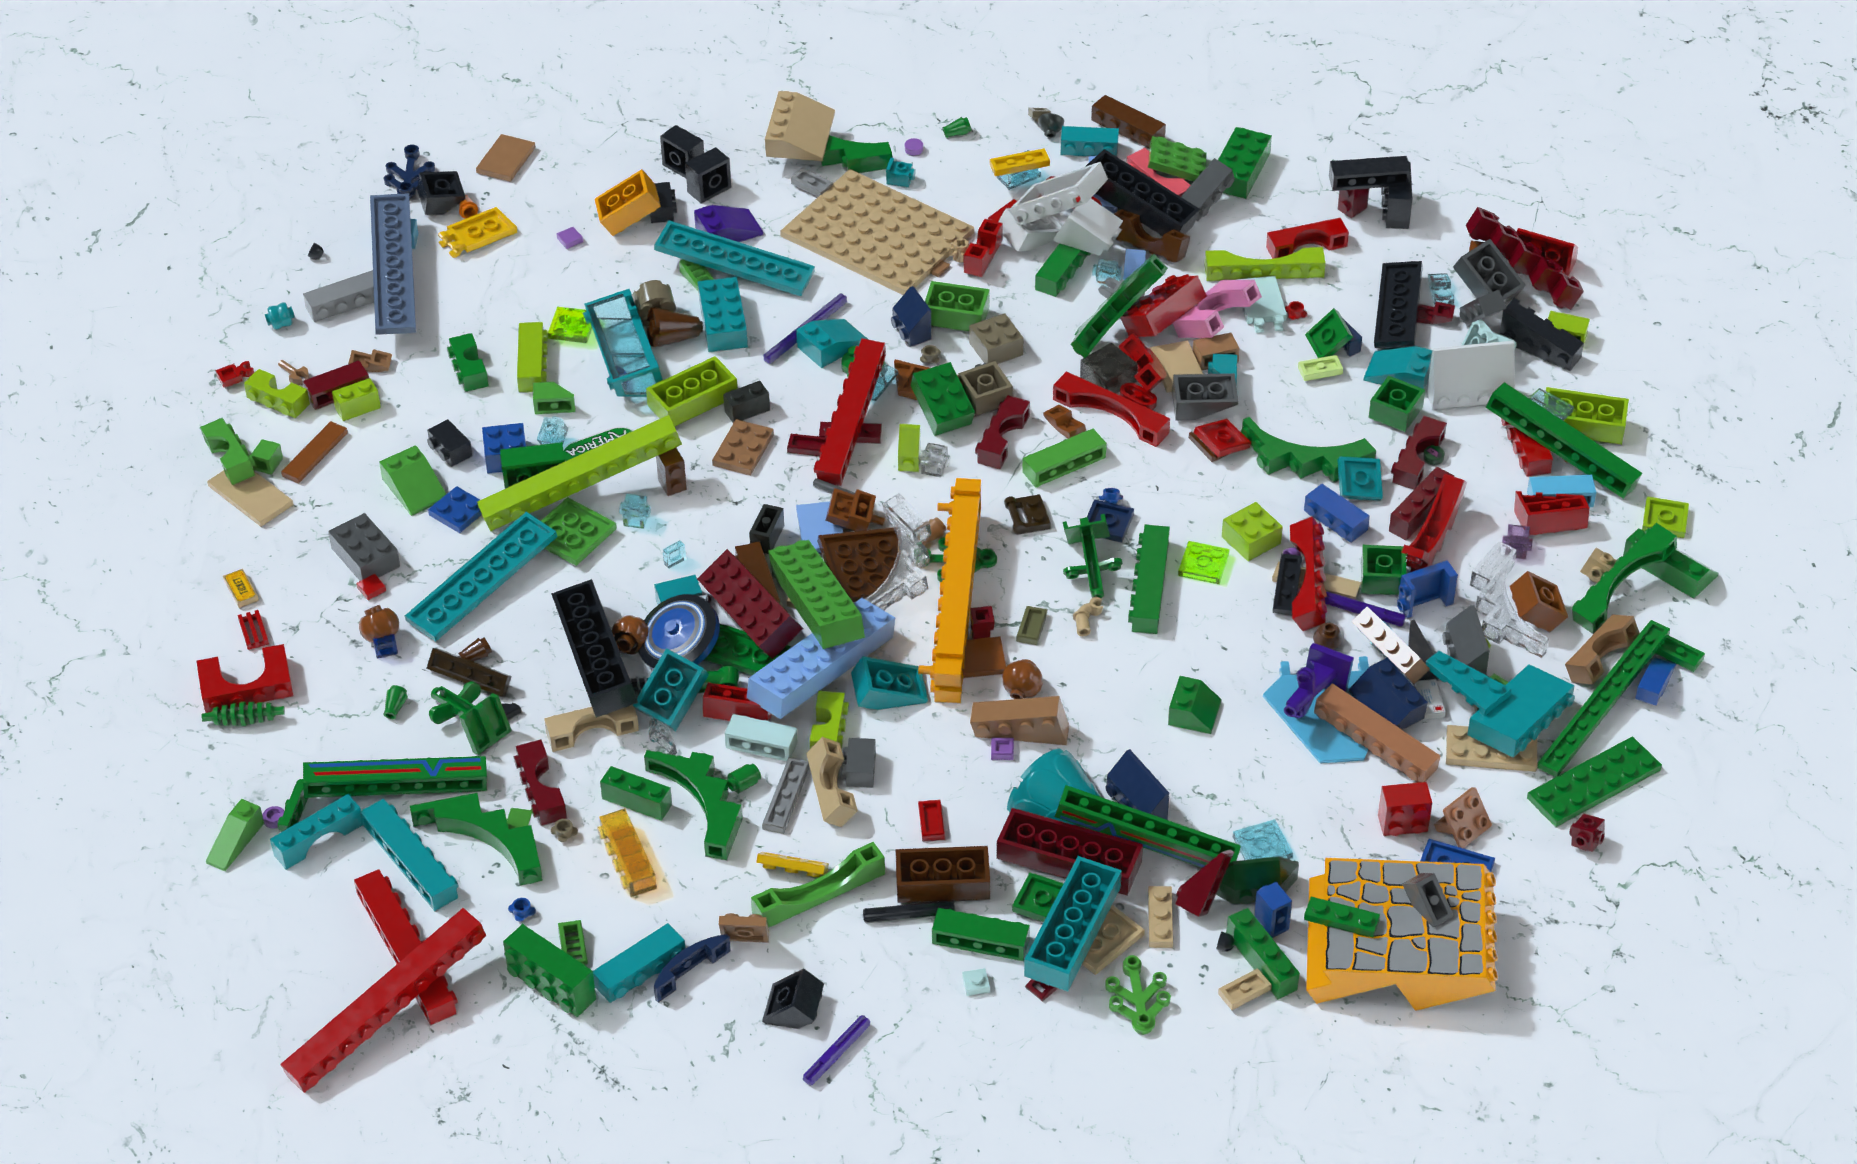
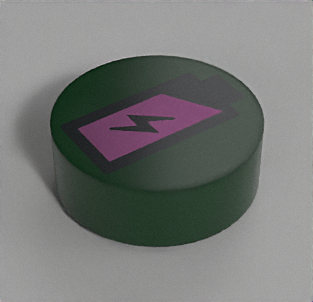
(1433, 455)

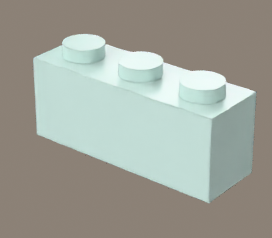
(761, 737)

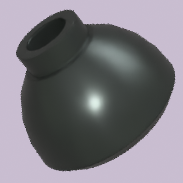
(1051, 124)

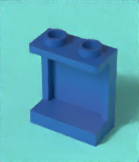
(1427, 585)

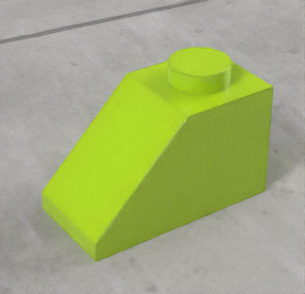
(909, 447)

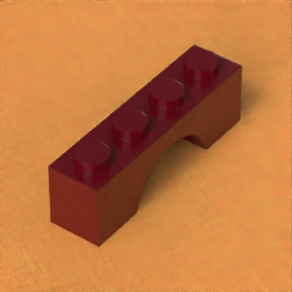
(1011, 415)
(1410, 468)
(547, 801)

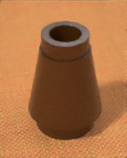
(476, 650)

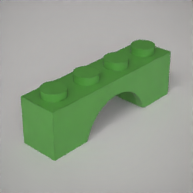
(222, 438)

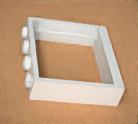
(1059, 193)

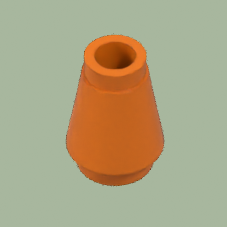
(467, 208)

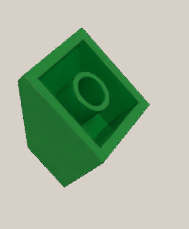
(1193, 706)

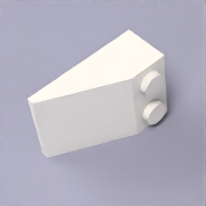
(1029, 235)

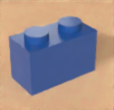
(1273, 909)

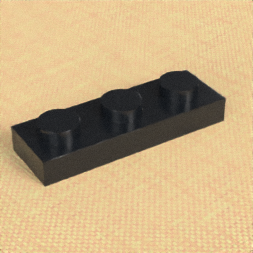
(1287, 583)

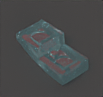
(1440, 288)

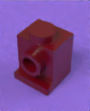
(981, 621)

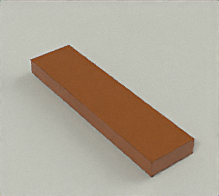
(314, 452)

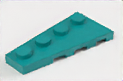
(1474, 685)

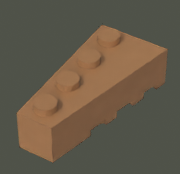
(1022, 719)

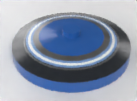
(682, 625)

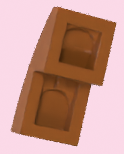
(1063, 422)

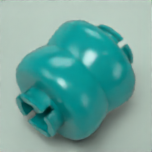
(279, 315)

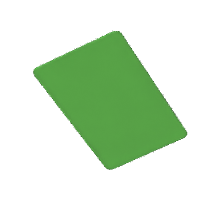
(518, 817)

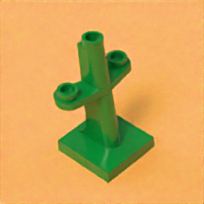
(1087, 533)
(481, 723)

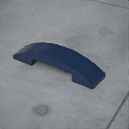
(710, 948)

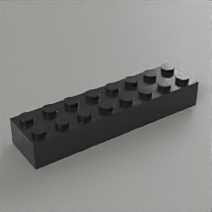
(594, 648)

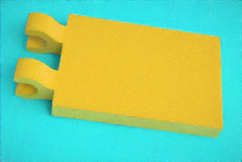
(477, 231)

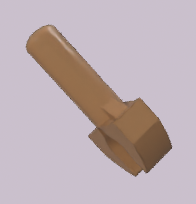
(295, 374)

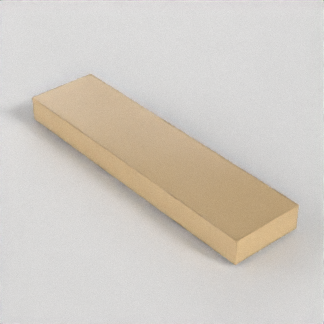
(1333, 584)

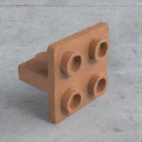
(1464, 818)

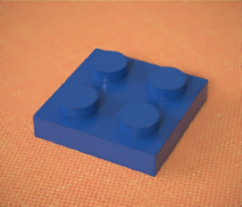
(456, 509)

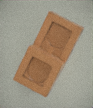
(375, 362)

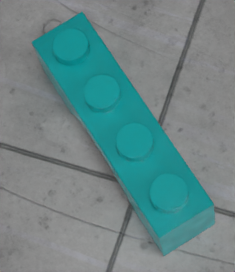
(293, 843)

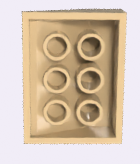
(798, 127)

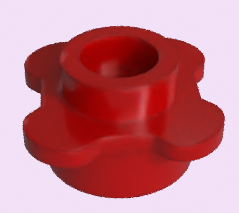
(1295, 310)

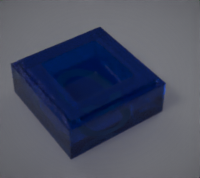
(385, 646)

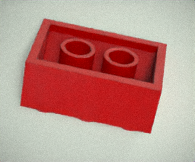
(1560, 251)

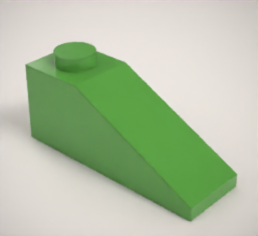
(235, 834)

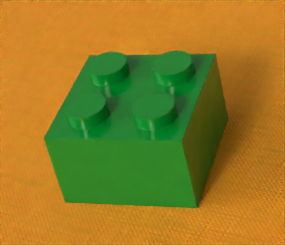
(1396, 403)
(1382, 569)

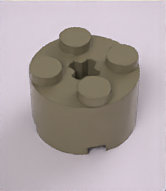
(653, 295)

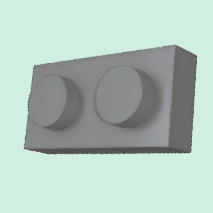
(810, 182)

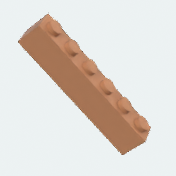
(1376, 734)

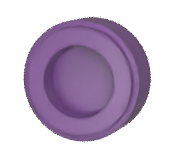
(913, 146)
(271, 816)

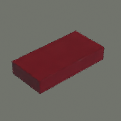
(805, 444)

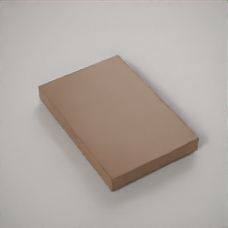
(505, 157)

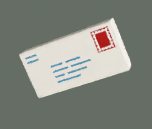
(1430, 691)

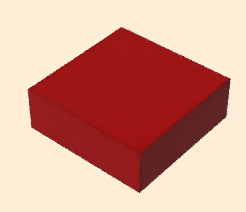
(371, 587)

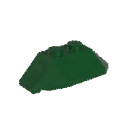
(1247, 876)

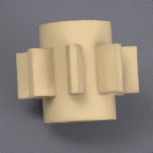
(958, 249)

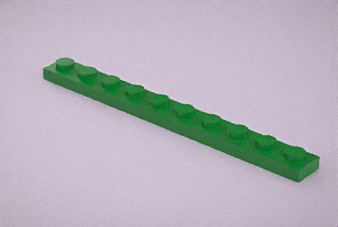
(1603, 698)

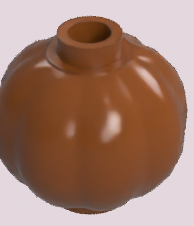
(378, 623)
(628, 632)
(1022, 679)

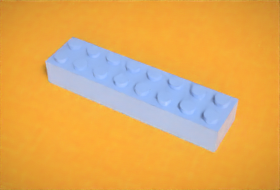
(809, 667)

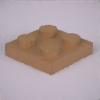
(744, 928)

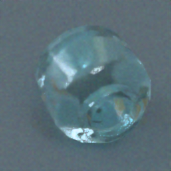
(1105, 269)

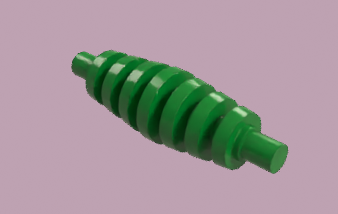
(243, 713)

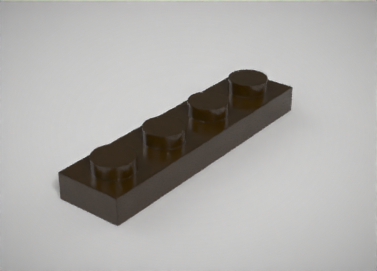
(467, 671)

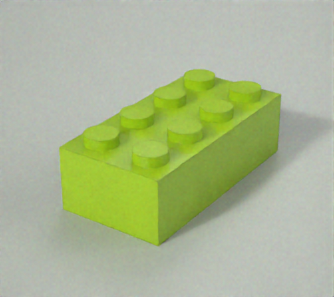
(691, 391)
(1595, 415)

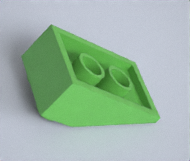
(411, 480)

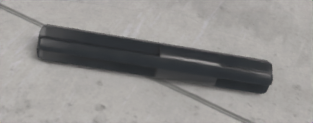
(905, 911)

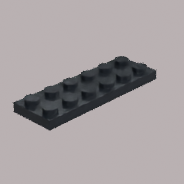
(1398, 304)

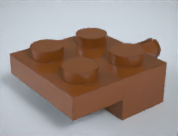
(852, 510)

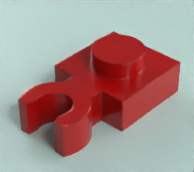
(232, 375)

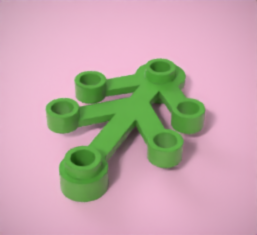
(1138, 997)

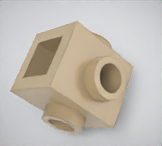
(1597, 564)

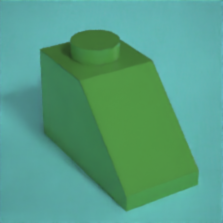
(552, 398)

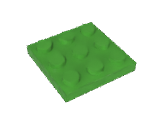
(1176, 158)
(577, 530)

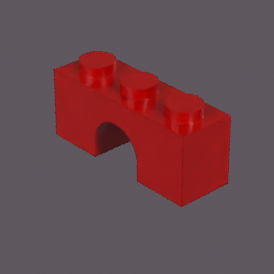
(981, 254)

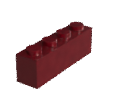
(1416, 506)

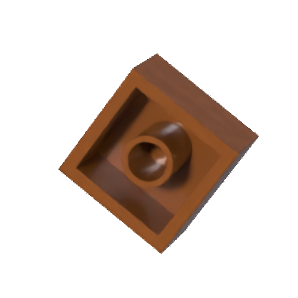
(1538, 601)

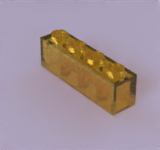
(627, 853)

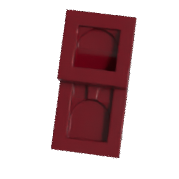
(1438, 314)

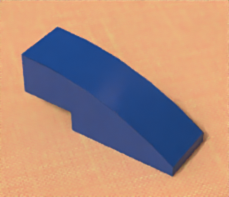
(1655, 681)

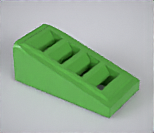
(687, 268)
(573, 927)

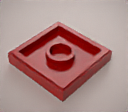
(1222, 437)

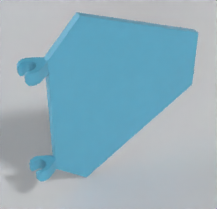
(1316, 734)

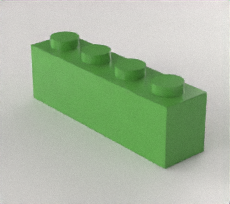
(1064, 457)

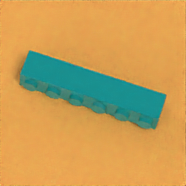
(409, 854)

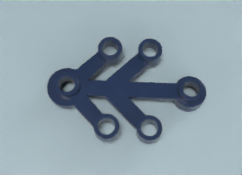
(411, 154)

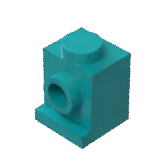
(899, 173)

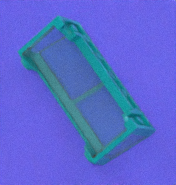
(623, 344)

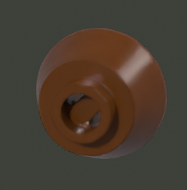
(1328, 636)

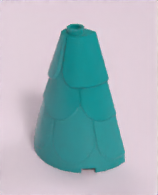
(1045, 783)

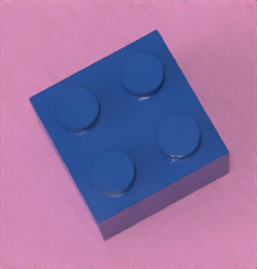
(500, 438)

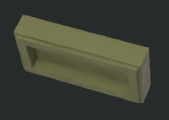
(1031, 625)

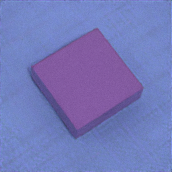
(569, 237)
(1002, 748)

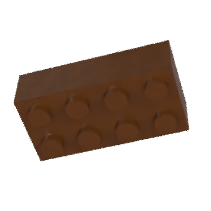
(942, 874)

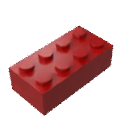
(1163, 305)

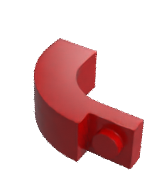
(1149, 367)

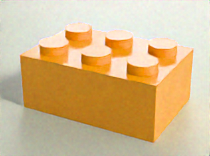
(627, 202)

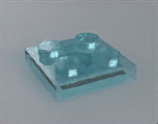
(1262, 841)

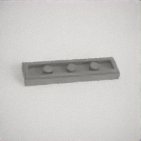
(786, 795)

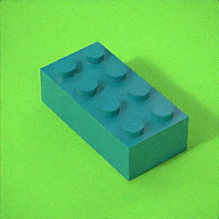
(722, 314)

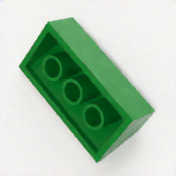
(1678, 569)

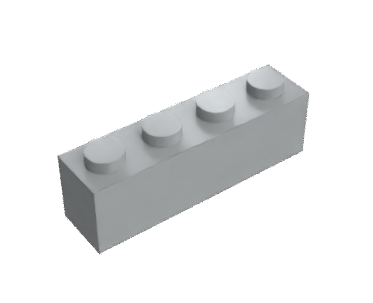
(340, 296)

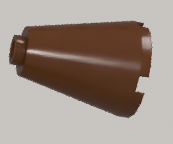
(671, 327)

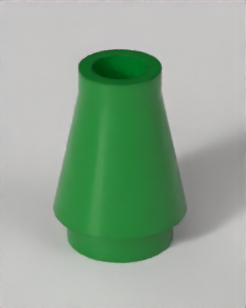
(958, 127)
(395, 699)

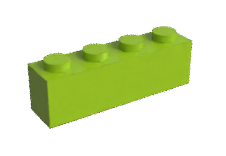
(531, 355)

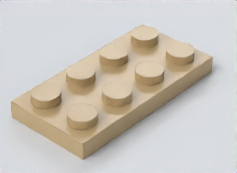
(1467, 751)

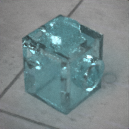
(552, 431)
(635, 511)

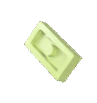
(1320, 368)

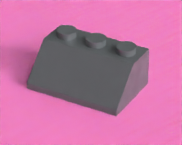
(1467, 640)

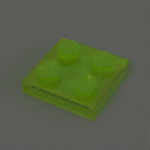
(569, 325)
(1203, 562)

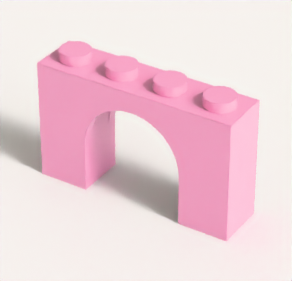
(1204, 319)

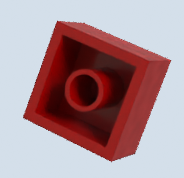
(1405, 809)

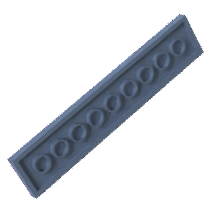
(392, 264)

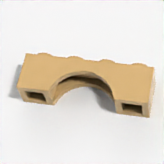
(566, 727)
(824, 762)

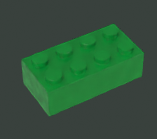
(1246, 156)
(549, 970)

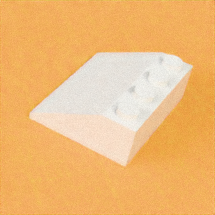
(1469, 373)

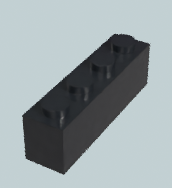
(1369, 173)

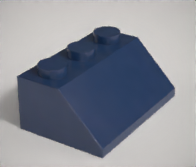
(1390, 694)
(1137, 787)

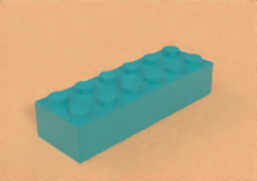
(1072, 923)

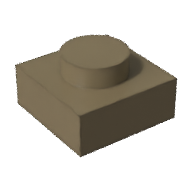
(1035, 112)

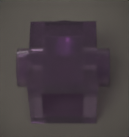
(1519, 539)

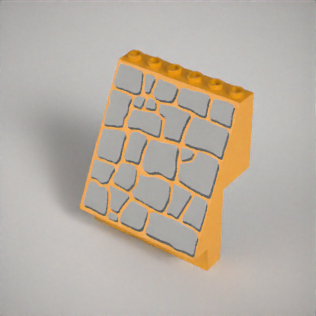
(1422, 960)

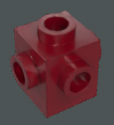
(1587, 832)

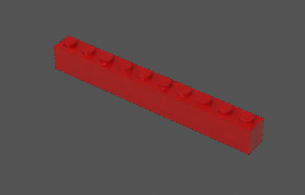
(383, 1000)

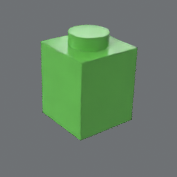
(267, 456)

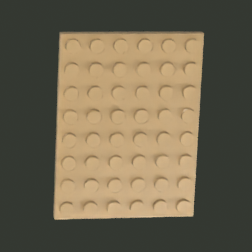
(876, 231)

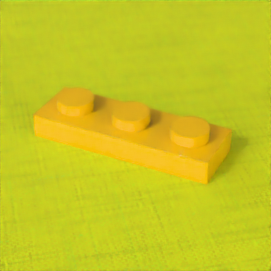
(1019, 162)
(792, 864)

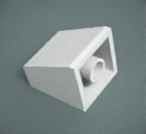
(1089, 228)

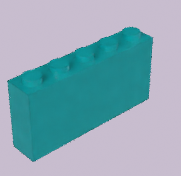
(1519, 719)

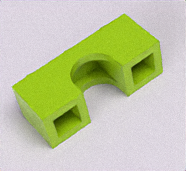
(289, 400)
(829, 710)

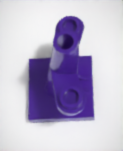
(1321, 670)

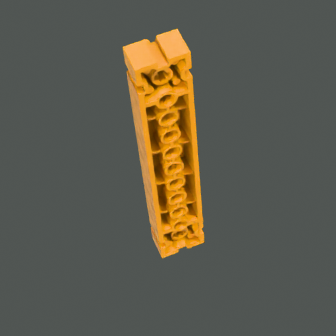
(957, 591)

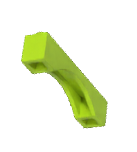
(1301, 264)

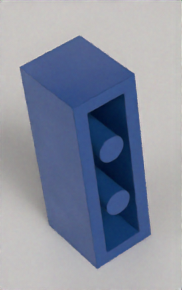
(1336, 513)

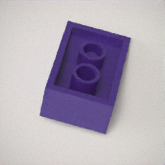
(727, 222)

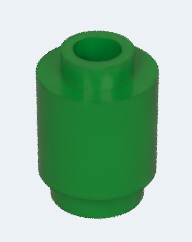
(743, 778)

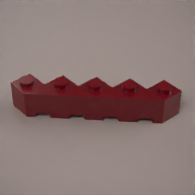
(1525, 258)

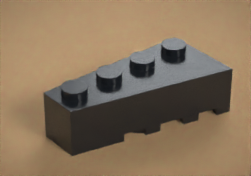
(1540, 336)

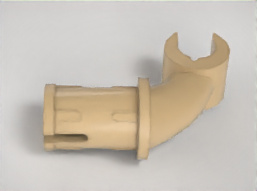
(1083, 613)

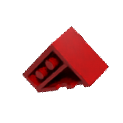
(1551, 514)

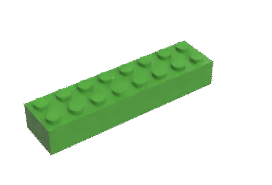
(816, 594)

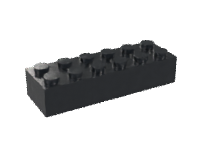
(1141, 195)

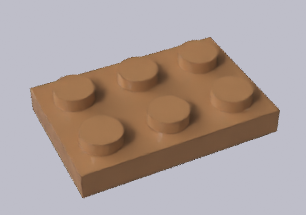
(743, 447)

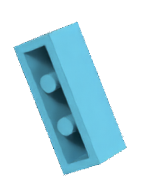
(1568, 484)

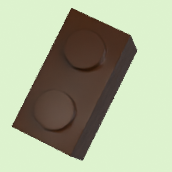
(671, 472)

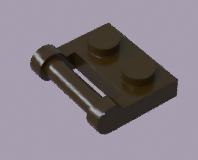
(1033, 511)

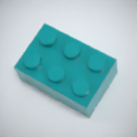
(671, 689)

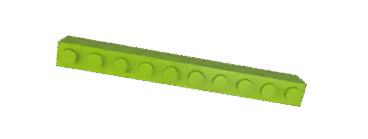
(579, 473)

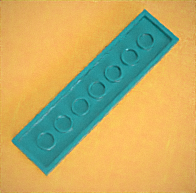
(734, 258)
(480, 576)

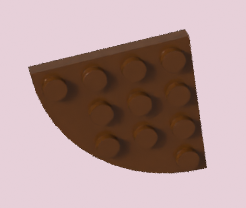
(860, 559)

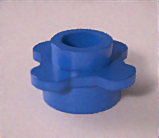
(1111, 495)
(521, 909)

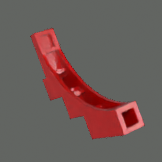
(1439, 520)

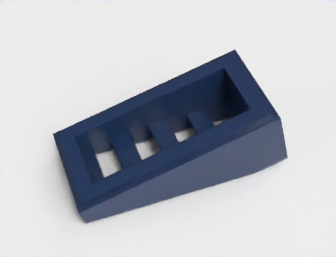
(1354, 345)

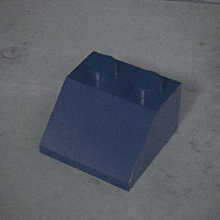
(912, 318)

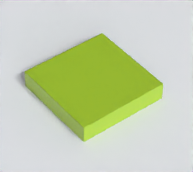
(1667, 513)

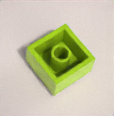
(1252, 531)

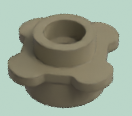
(930, 354)
(564, 830)

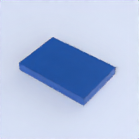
(1441, 852)

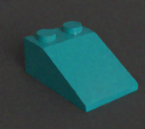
(827, 340)
(1405, 364)
(887, 684)

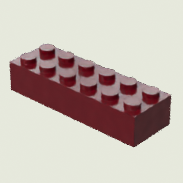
(750, 604)
(1055, 845)

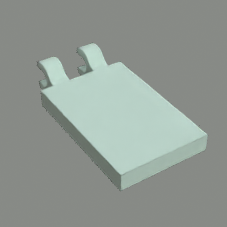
(1268, 308)

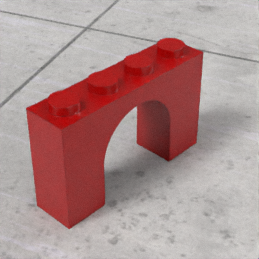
(271, 685)

